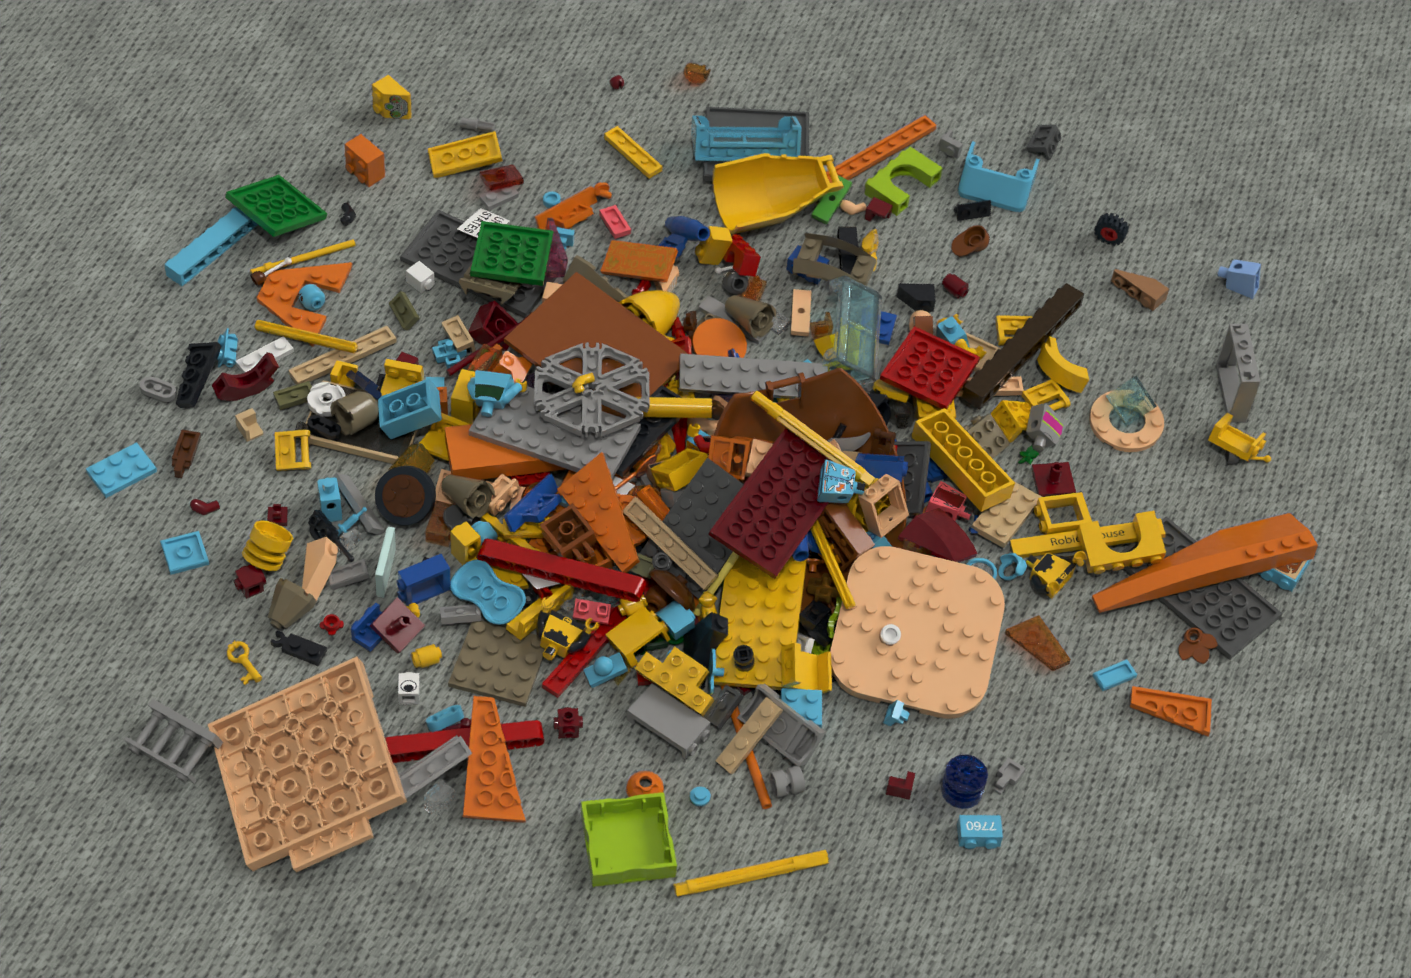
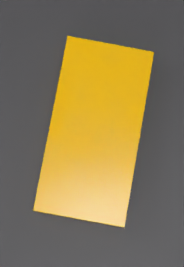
(464, 154)

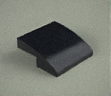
(815, 621)

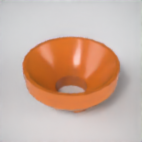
(634, 788)

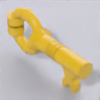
(243, 659)

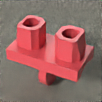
(589, 609)

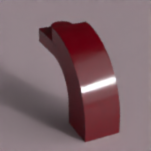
(240, 386)

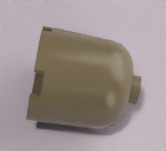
(355, 411)

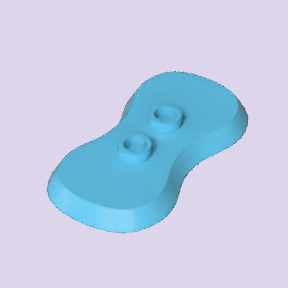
(496, 599)

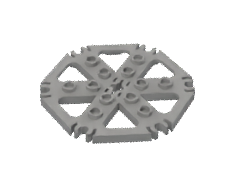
(605, 387)

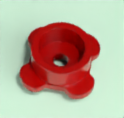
(331, 619)

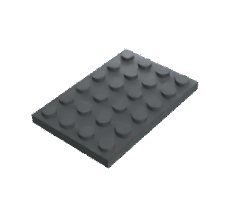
(694, 517)

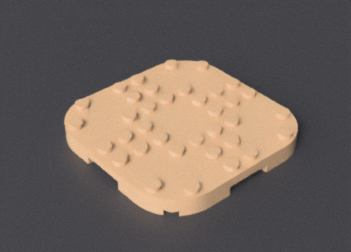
(946, 625)

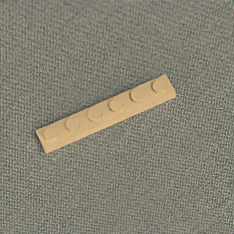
(324, 363)
(670, 543)

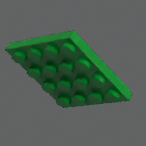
(276, 205)
(512, 253)

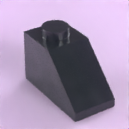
(917, 296)

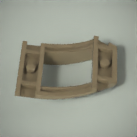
(807, 260)
(483, 285)

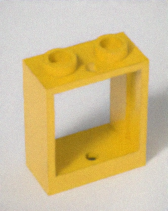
(678, 469)
(1074, 499)

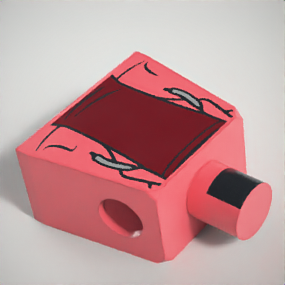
(949, 501)

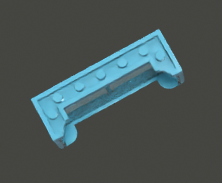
(744, 142)

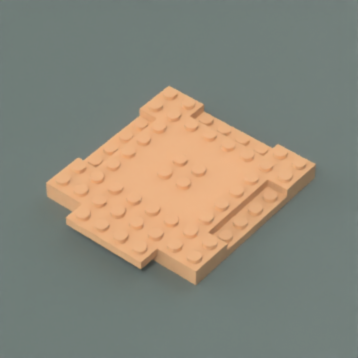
(307, 769)

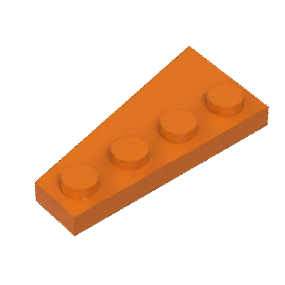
(1177, 708)

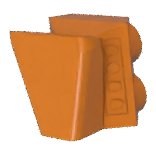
(511, 364)

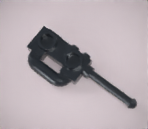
(321, 523)

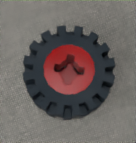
(1111, 229)

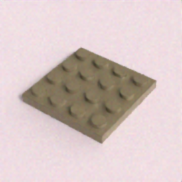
(497, 663)

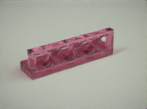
(557, 259)

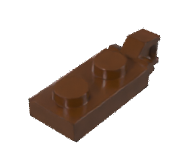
(185, 451)

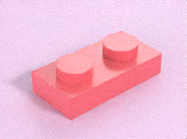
(615, 221)

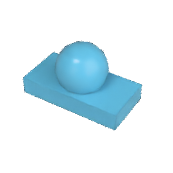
(605, 669)

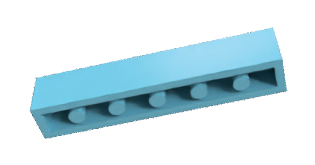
(209, 246)

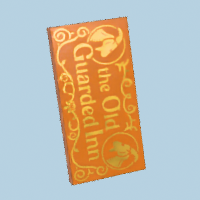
(639, 261)

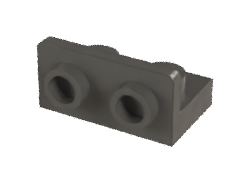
(1044, 140)

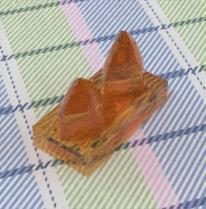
(755, 288)

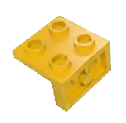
(400, 375)
(1011, 417)

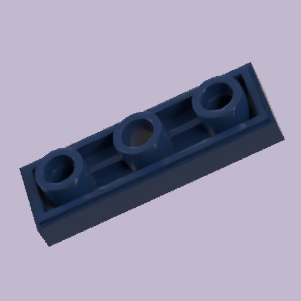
(365, 383)

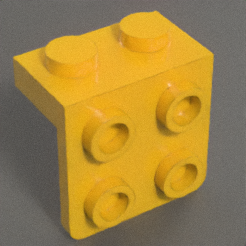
(435, 439)

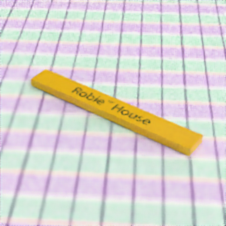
(1070, 542)

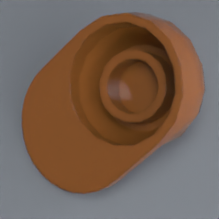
(972, 239)

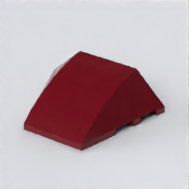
(941, 535)

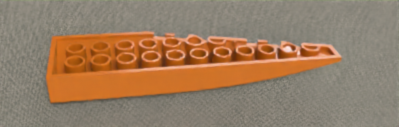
(1215, 559)

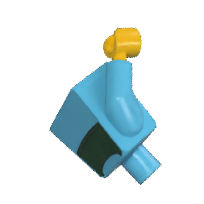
(493, 390)

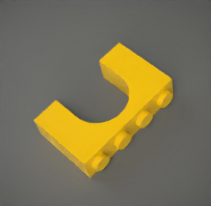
(1102, 558)

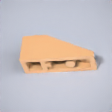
(319, 563)

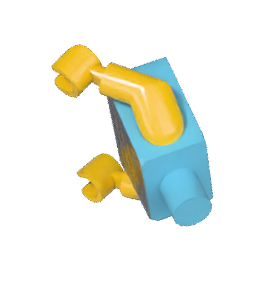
(951, 331)

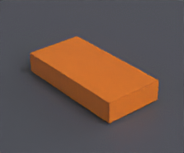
(653, 502)

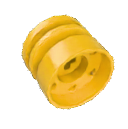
(267, 545)

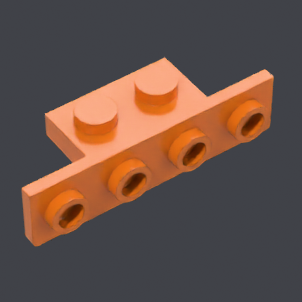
(570, 210)

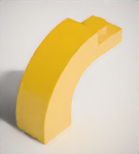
(1061, 370)

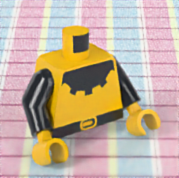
(1053, 571)
(561, 634)

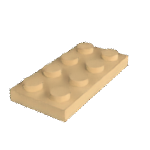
(1006, 518)

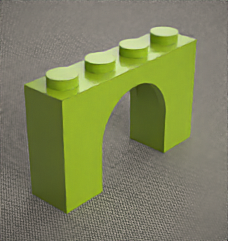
(907, 163)

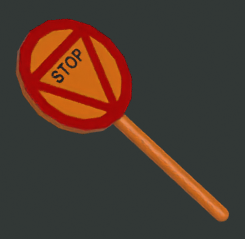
(640, 471)

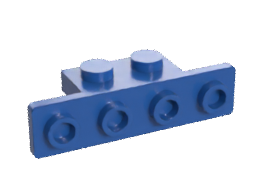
(535, 504)

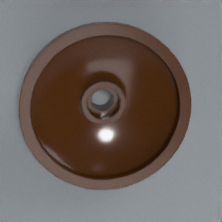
(675, 587)

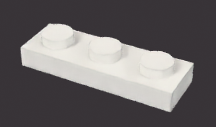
(279, 349)

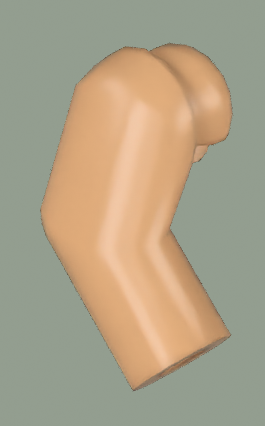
(852, 208)

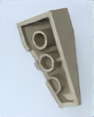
(586, 269)

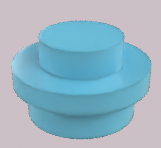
(700, 796)

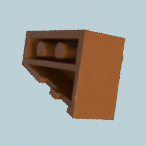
(845, 533)

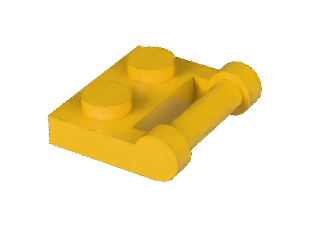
(1008, 325)
(1044, 393)
(286, 450)

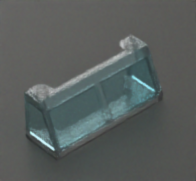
(856, 330)

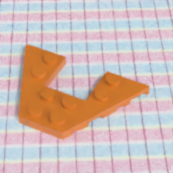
(282, 289)

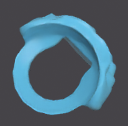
(1008, 559)

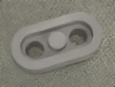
(158, 390)

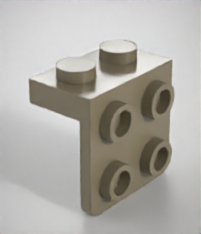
(987, 434)

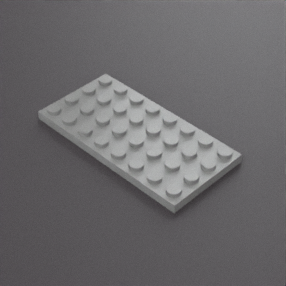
(524, 431)

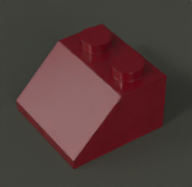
(490, 323)

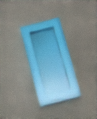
(1114, 675)

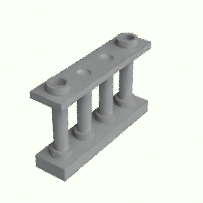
(175, 722)
(433, 765)

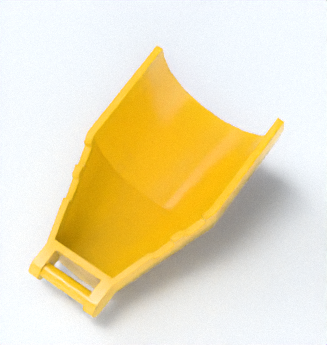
(769, 188)

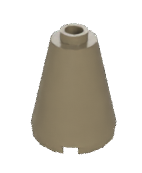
(751, 314)
(469, 494)

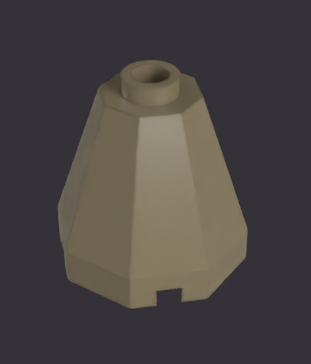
(289, 604)

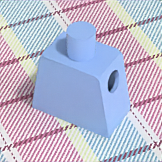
(1242, 277)

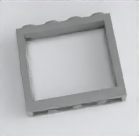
(1238, 395)

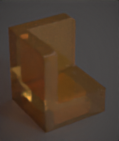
(822, 328)

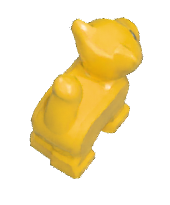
(707, 603)

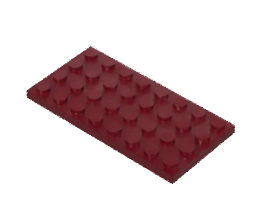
(774, 505)

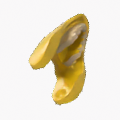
(870, 244)

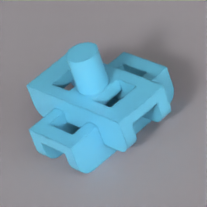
(447, 346)

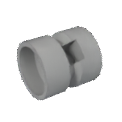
(786, 782)

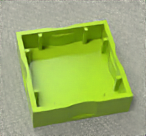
(628, 839)

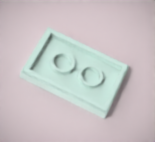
(385, 562)

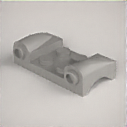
(790, 732)

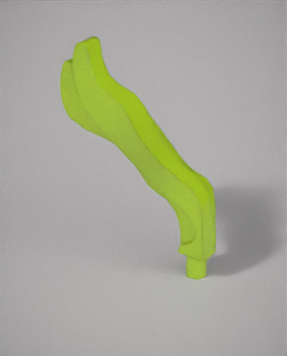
(834, 617)

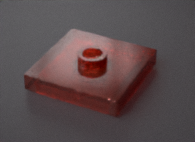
(501, 177)

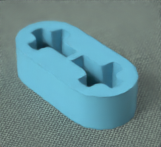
(444, 718)

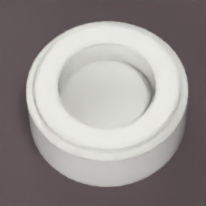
(890, 634)

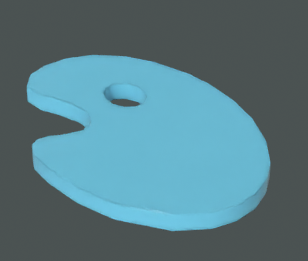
(713, 671)

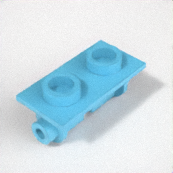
(228, 343)

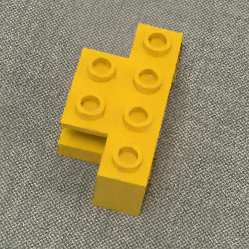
(679, 677)

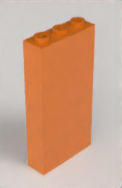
(485, 460)

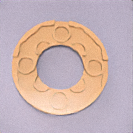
(1123, 441)

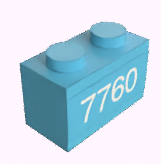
(979, 831)

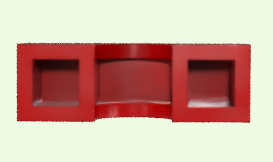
(743, 256)

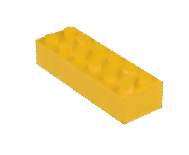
(964, 460)

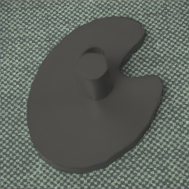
(455, 516)

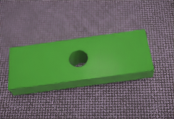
(830, 202)

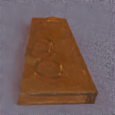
(1040, 642)

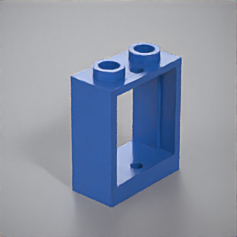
(880, 465)
(424, 580)

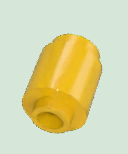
(426, 656)

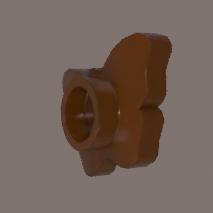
(690, 323)

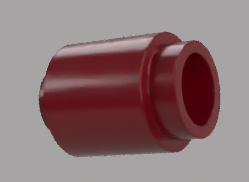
(955, 285)

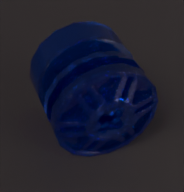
(964, 781)

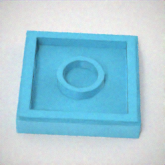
(184, 552)

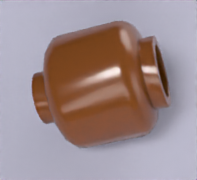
(657, 598)

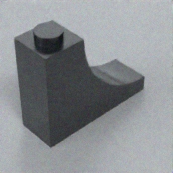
(705, 636)

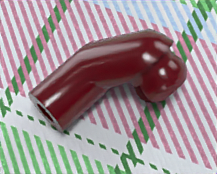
(204, 508)
(464, 723)

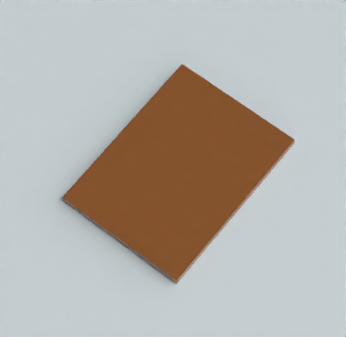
(583, 314)

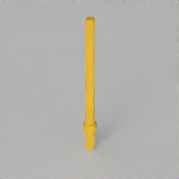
(307, 256)

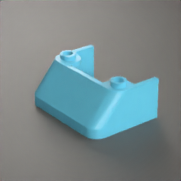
(1002, 189)

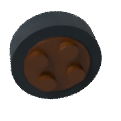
(405, 495)

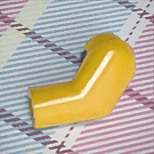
(582, 380)

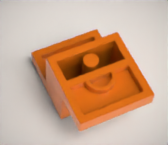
(731, 454)

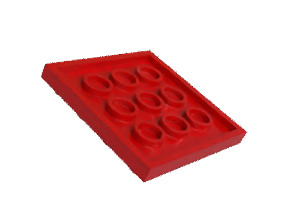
(929, 368)

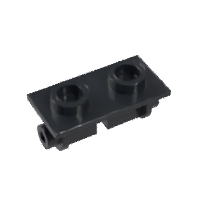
(973, 210)

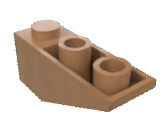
(1144, 289)

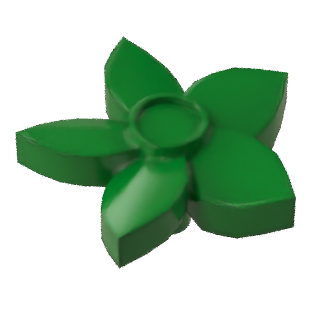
(1028, 456)

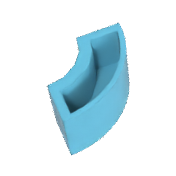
(676, 619)

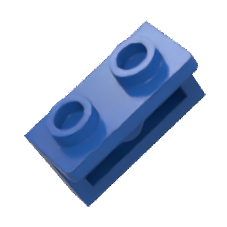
(362, 632)

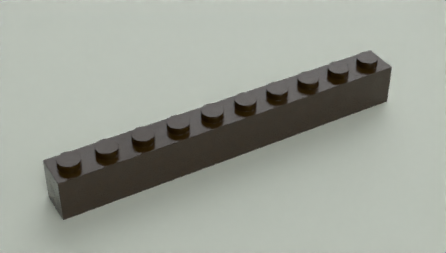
(1022, 346)

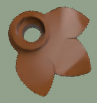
(1197, 648)

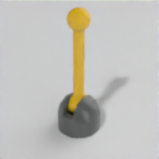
(1233, 459)

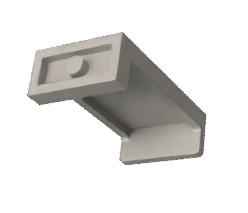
(670, 720)

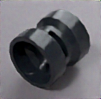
(746, 662)

